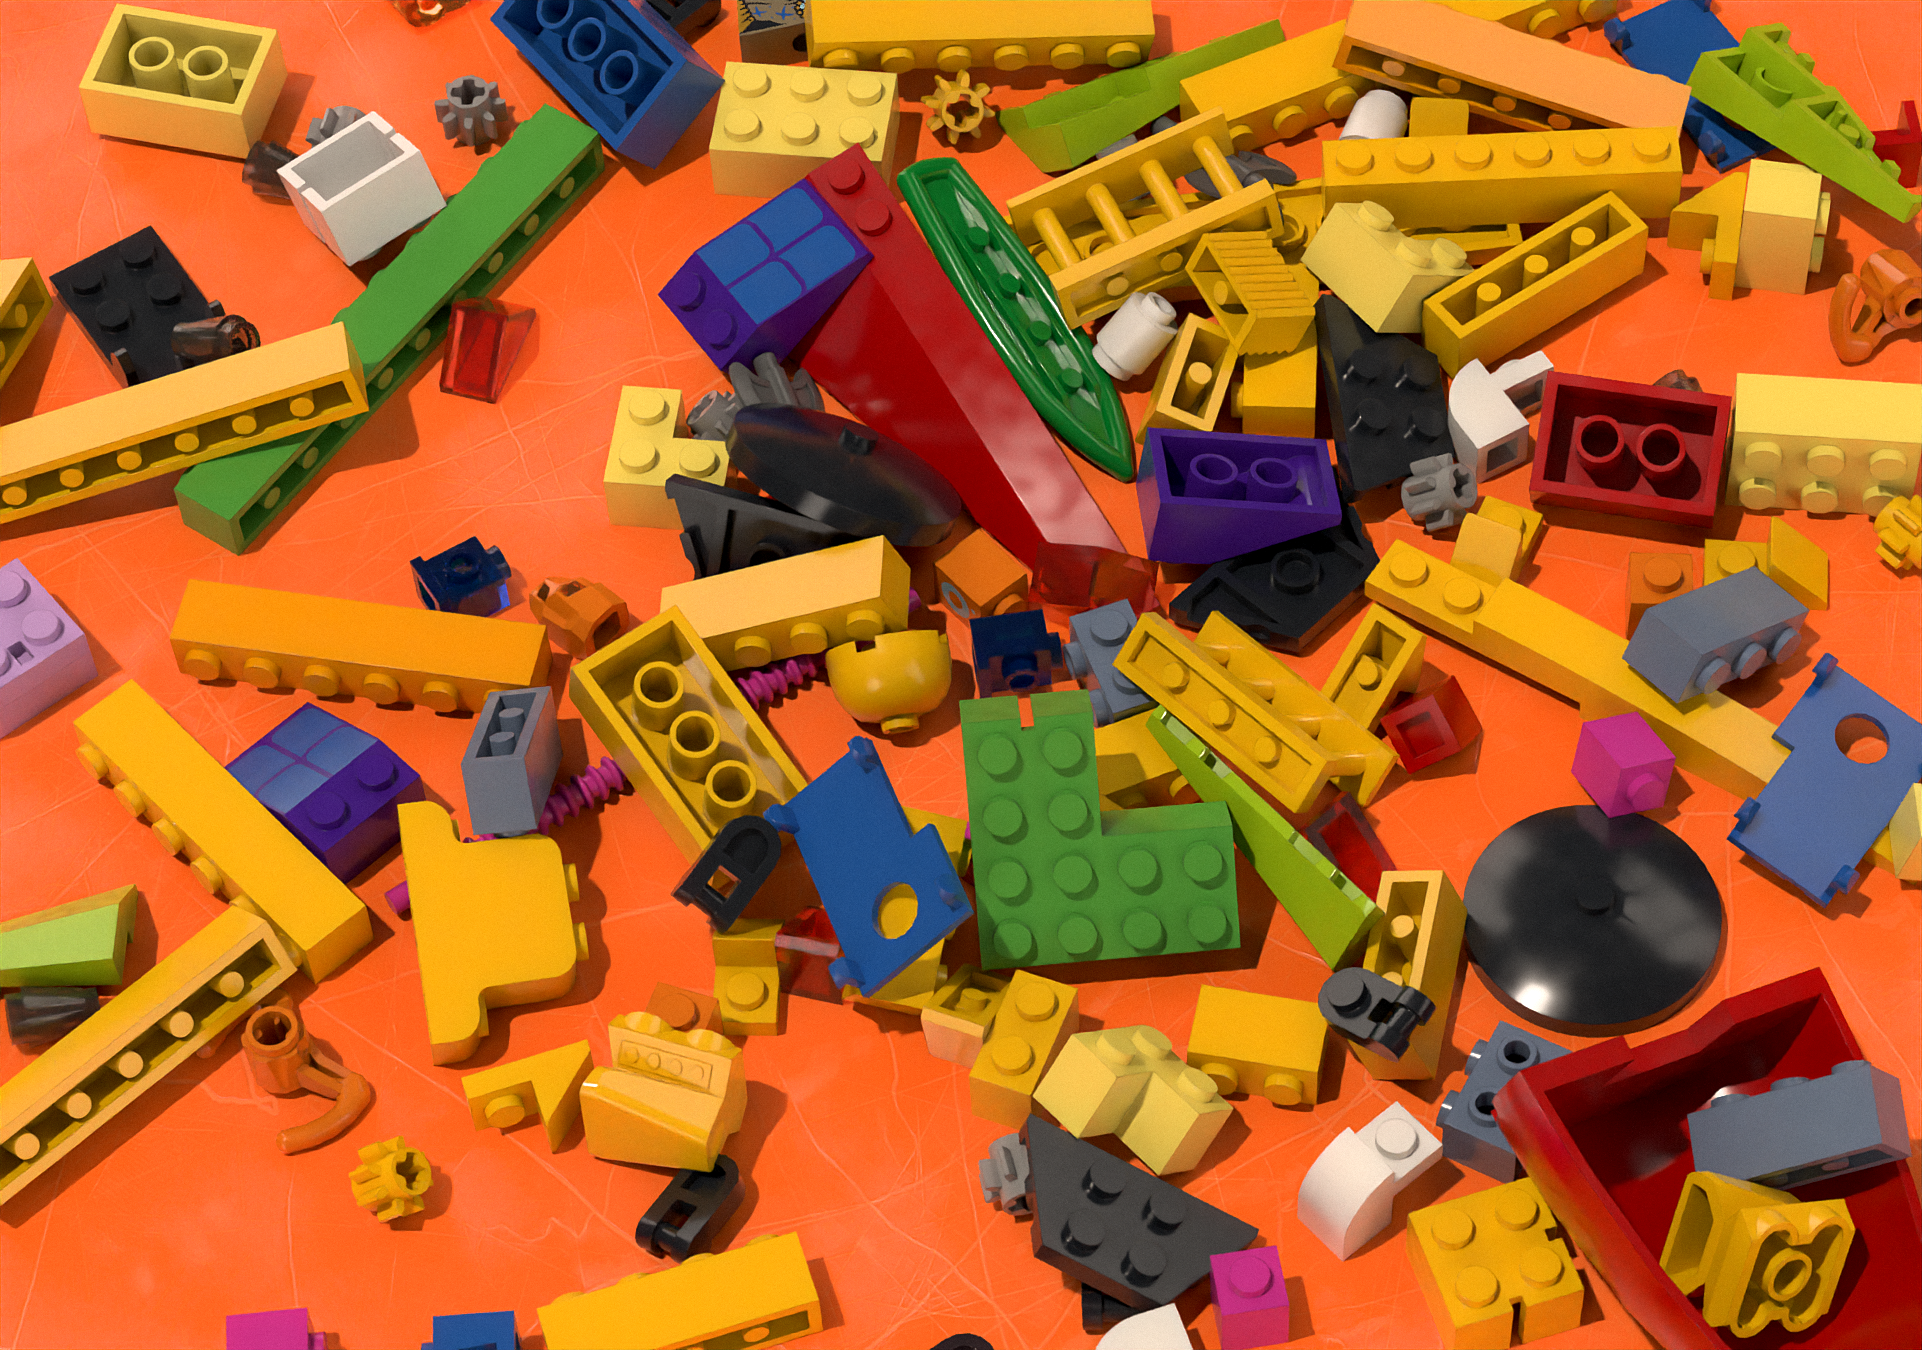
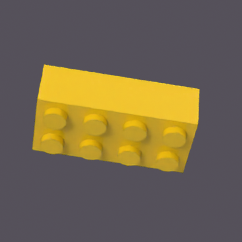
(682, 733)

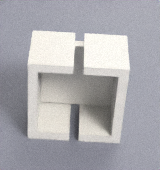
(362, 188)

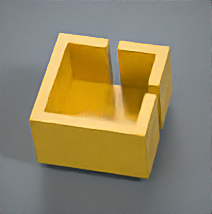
(1483, 1257)

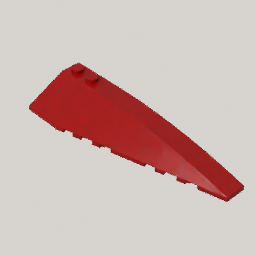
(926, 375)

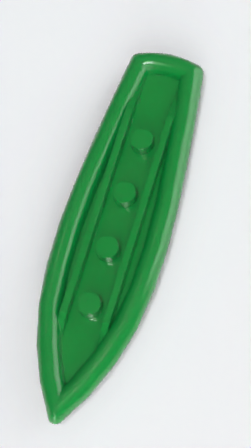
(1018, 311)

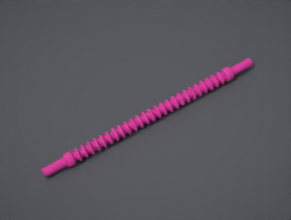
(609, 775)

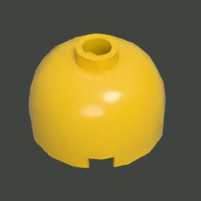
(892, 678)

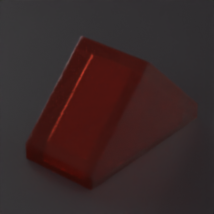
(483, 346)
(1091, 577)
(1349, 843)
(803, 955)

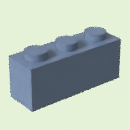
(1716, 634)
(512, 761)
(1804, 1128)

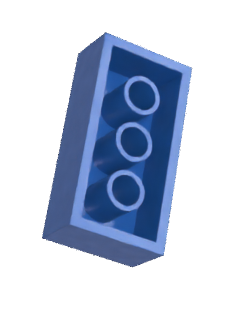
(615, 68)

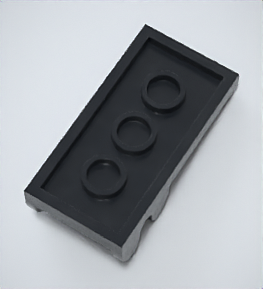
(130, 304)

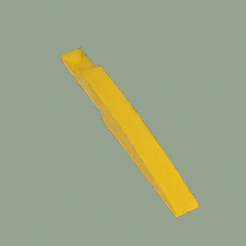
(1585, 662)

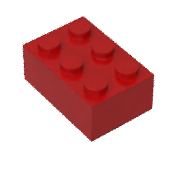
(1630, 449)

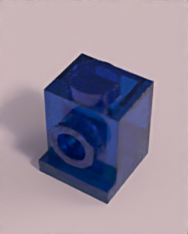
(463, 579)
(1013, 652)

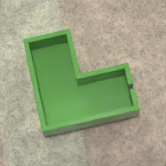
(1074, 880)

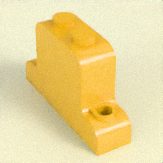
(485, 924)

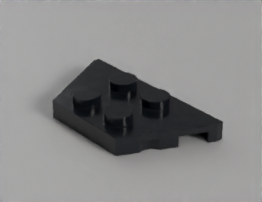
(1380, 400)
(742, 530)
(1285, 589)
(1119, 1222)

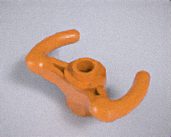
(1892, 302)
(288, 1059)

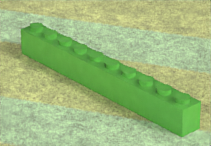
(407, 315)

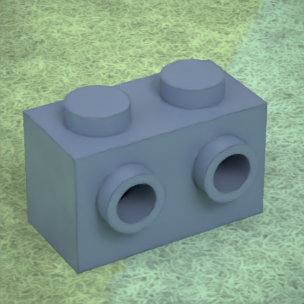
(1089, 656)
(1466, 1120)

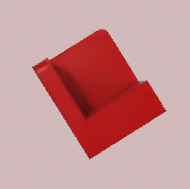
(1902, 144)
(1431, 724)

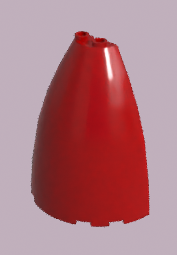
(1614, 1147)

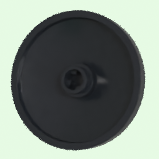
(843, 474)
(1591, 921)

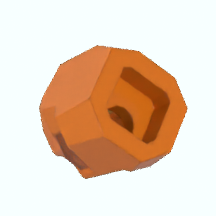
(579, 614)

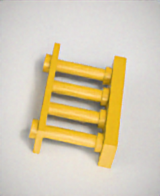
(1158, 256)
(1255, 710)

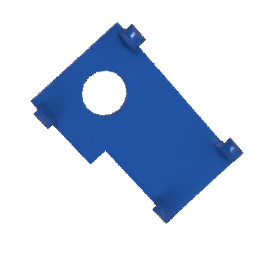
(1669, 43)
(1820, 805)
(859, 851)

